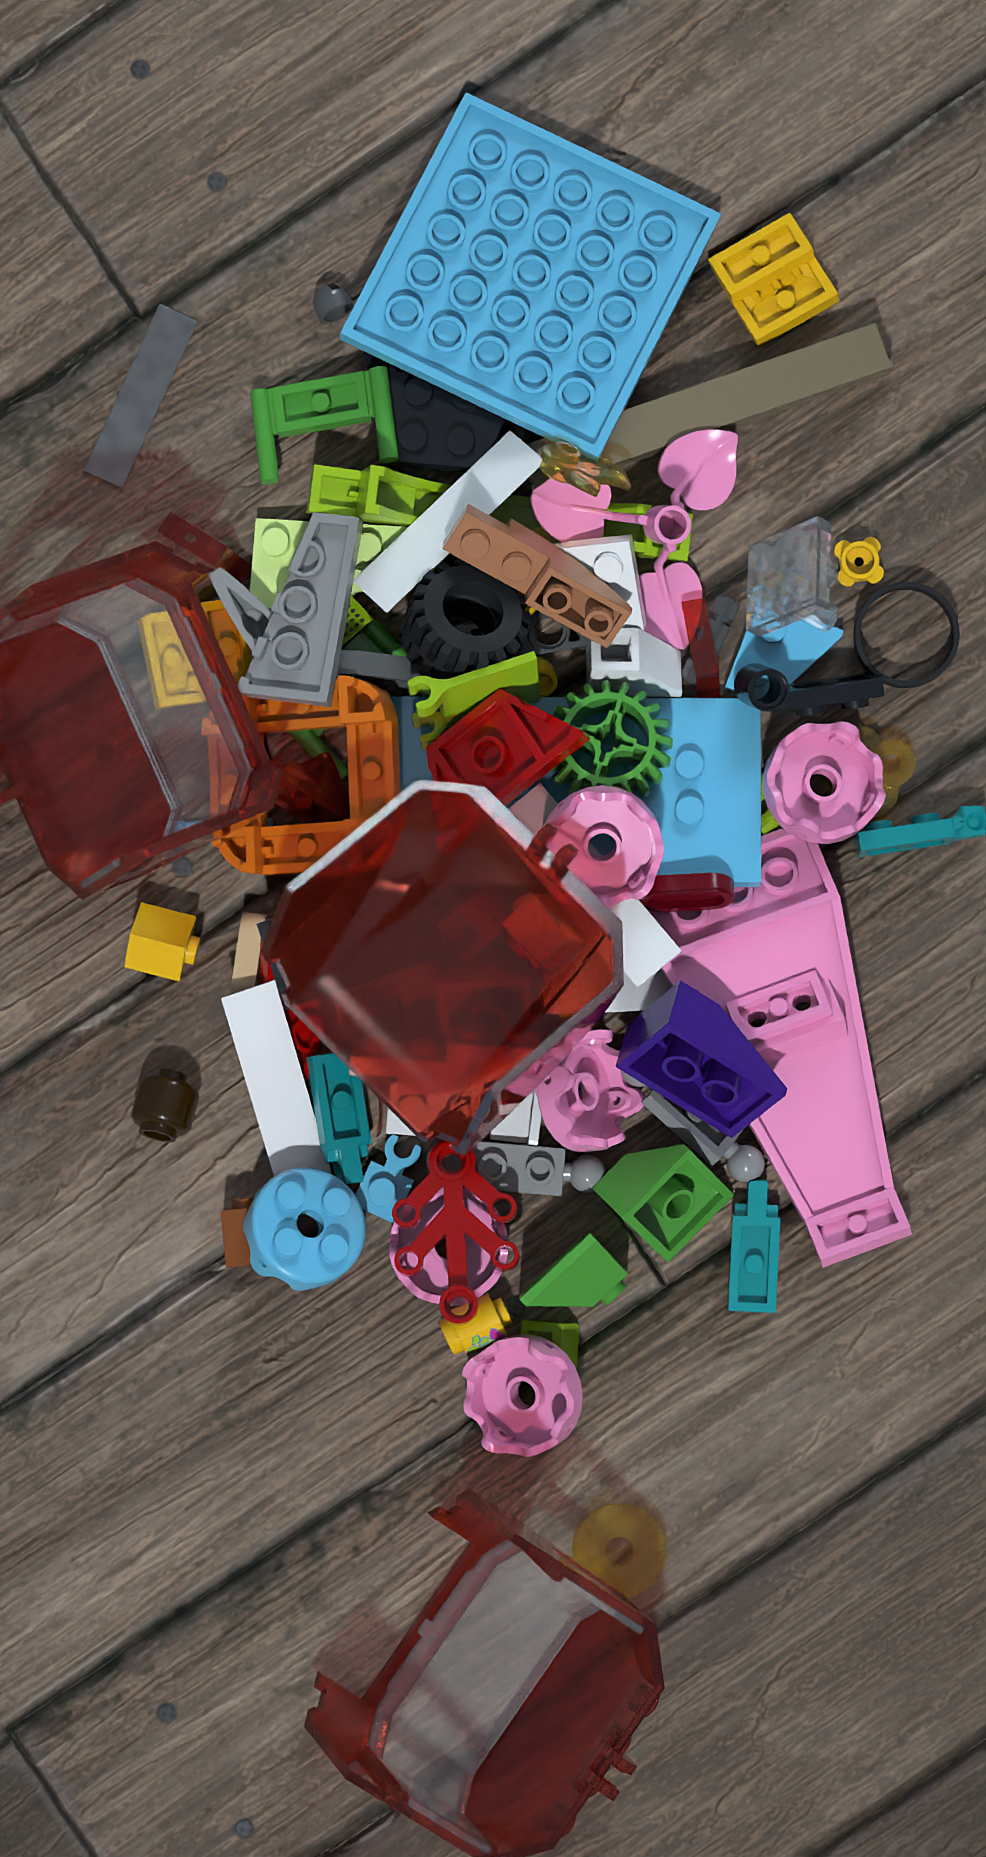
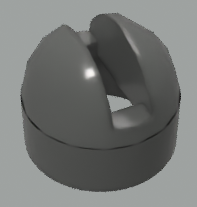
(332, 303)

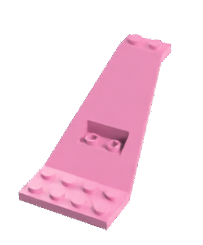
(759, 963)

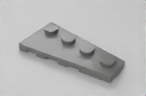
(306, 631)

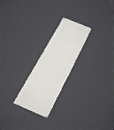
(421, 544)
(644, 940)
(274, 1078)

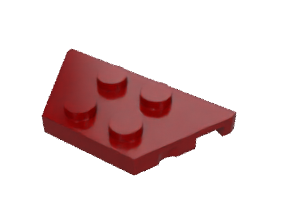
(502, 746)

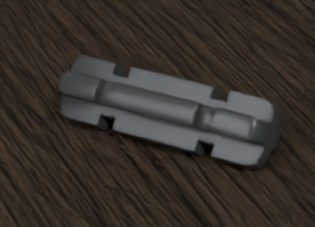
(723, 611)

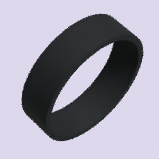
(936, 596)

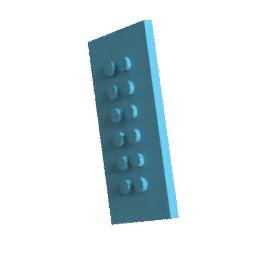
(707, 794)

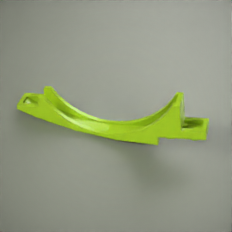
(400, 499)

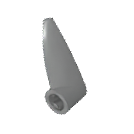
(242, 606)

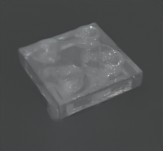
(791, 579)

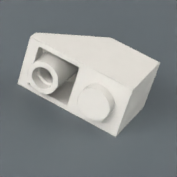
(637, 660)

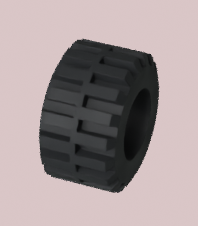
(468, 594)

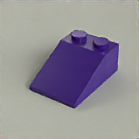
(699, 1060)

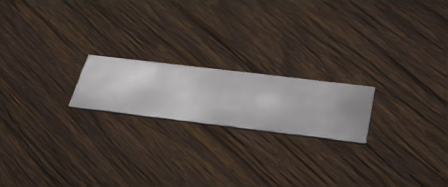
(140, 395)

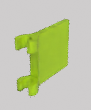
(465, 692)

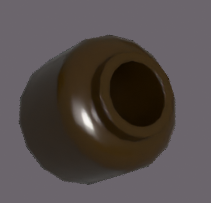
(165, 1105)

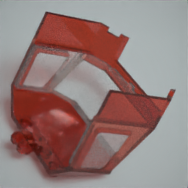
(125, 721)
(499, 1694)

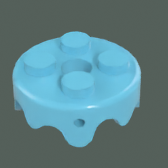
(280, 1248)

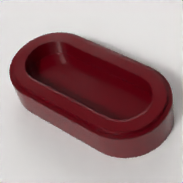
(689, 892)

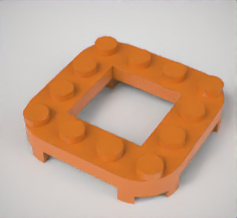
(371, 774)

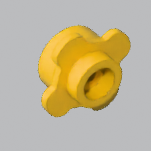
(868, 551)

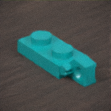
(923, 832)
(339, 1116)
(754, 1252)

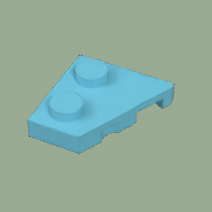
(785, 650)

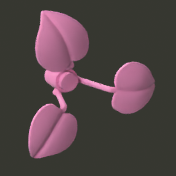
(703, 475)

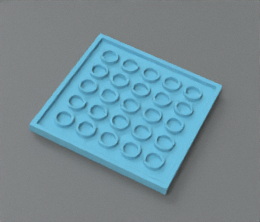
(530, 276)

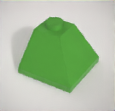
(663, 1196)
(578, 1277)

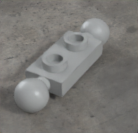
(743, 1161)
(530, 1168)

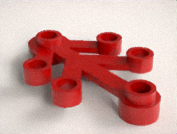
(454, 1222)

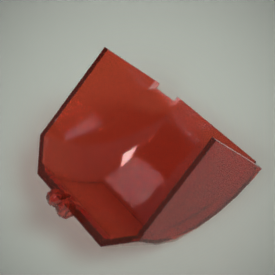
(447, 957)

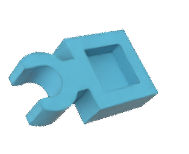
(385, 1183)

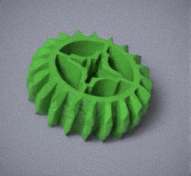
(627, 750)

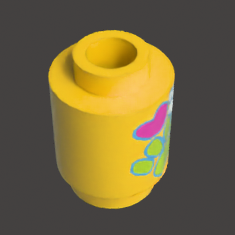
(482, 1330)

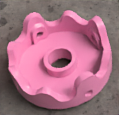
(842, 758)
(638, 847)
(605, 1099)
(433, 1277)
(496, 1405)

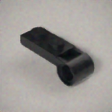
(809, 696)

